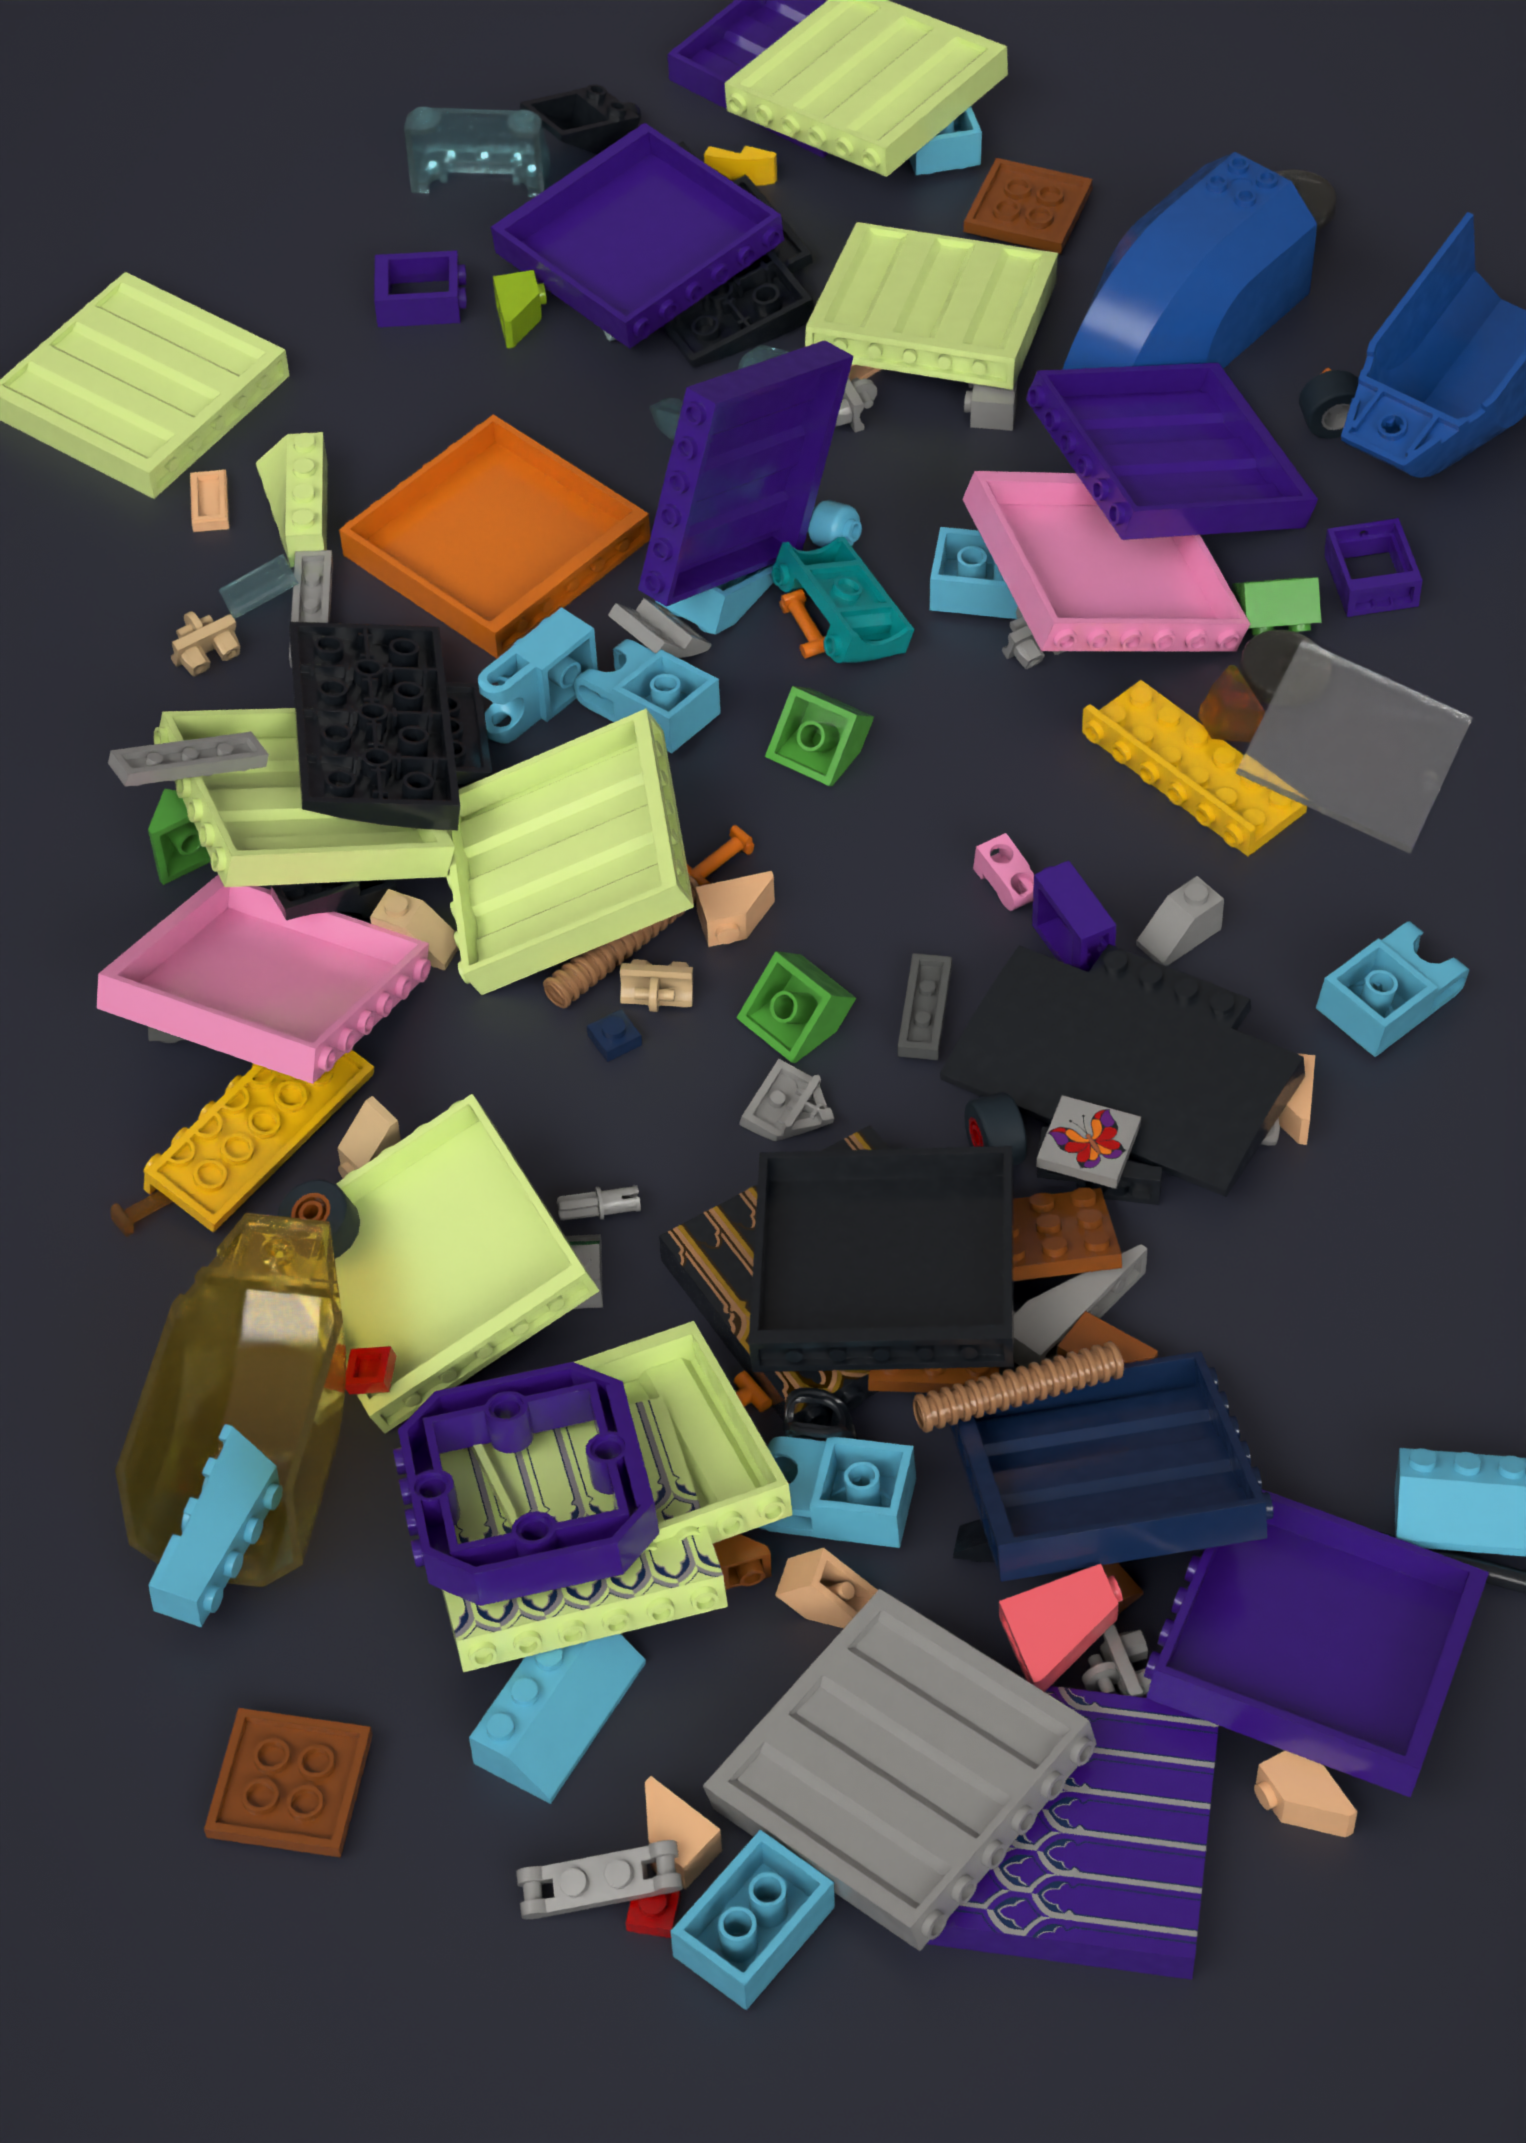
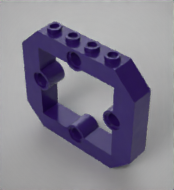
(538, 1551)

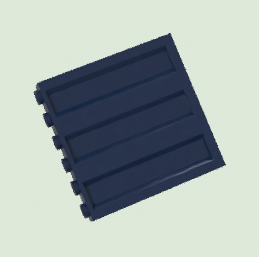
(1114, 1472)

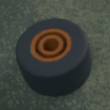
(324, 1202)

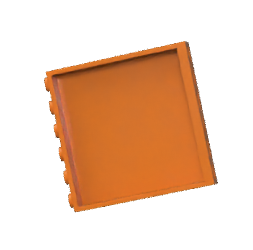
(495, 535)

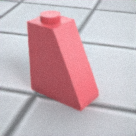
(1059, 1622)

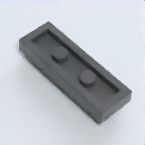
(925, 1006)

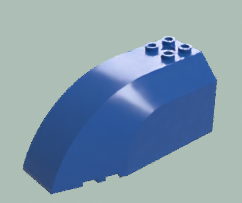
(1201, 272)
(1441, 368)

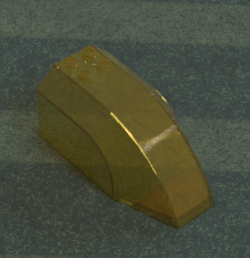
(250, 1350)

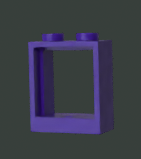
(419, 308)
(1376, 592)
(1070, 917)

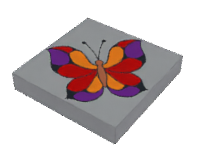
(1088, 1141)

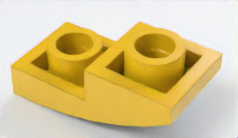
(753, 162)

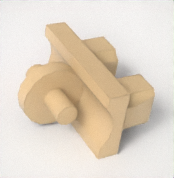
(201, 637)
(656, 984)

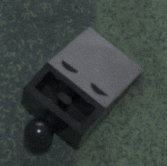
(586, 117)

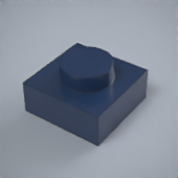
(614, 1035)

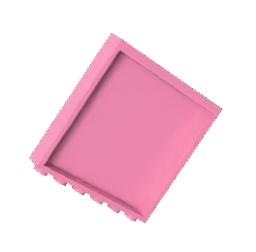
(1089, 586)
(263, 986)

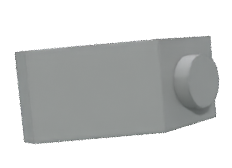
(1182, 922)

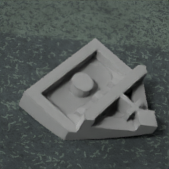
(787, 1104)

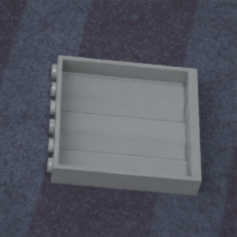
(902, 1767)

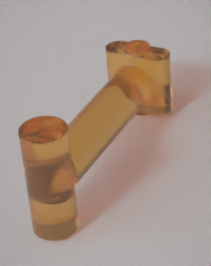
(125, 1218)

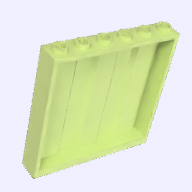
(867, 81)
(934, 304)
(140, 384)
(257, 821)
(566, 853)
(722, 1448)

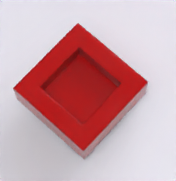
(370, 1370)
(654, 1914)

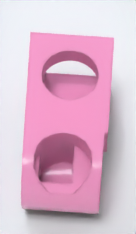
(1005, 871)

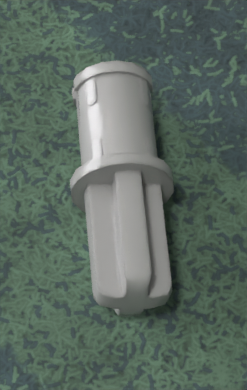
(598, 1203)

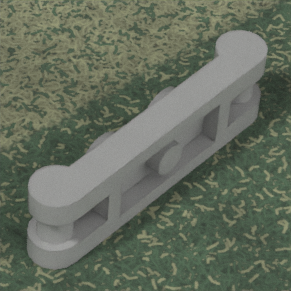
(599, 1880)

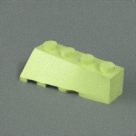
(296, 487)

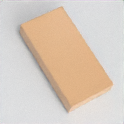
(209, 500)

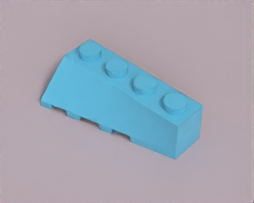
(216, 1530)

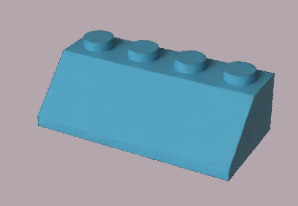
(1461, 1501)
(553, 1713)

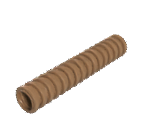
(594, 965)
(1018, 1386)

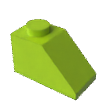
(518, 304)

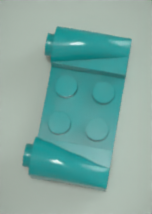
(860, 612)

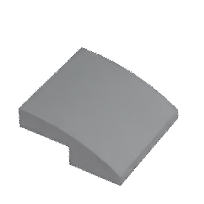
(659, 629)

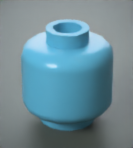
(834, 520)

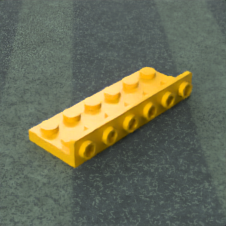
(1189, 767)
(248, 1137)

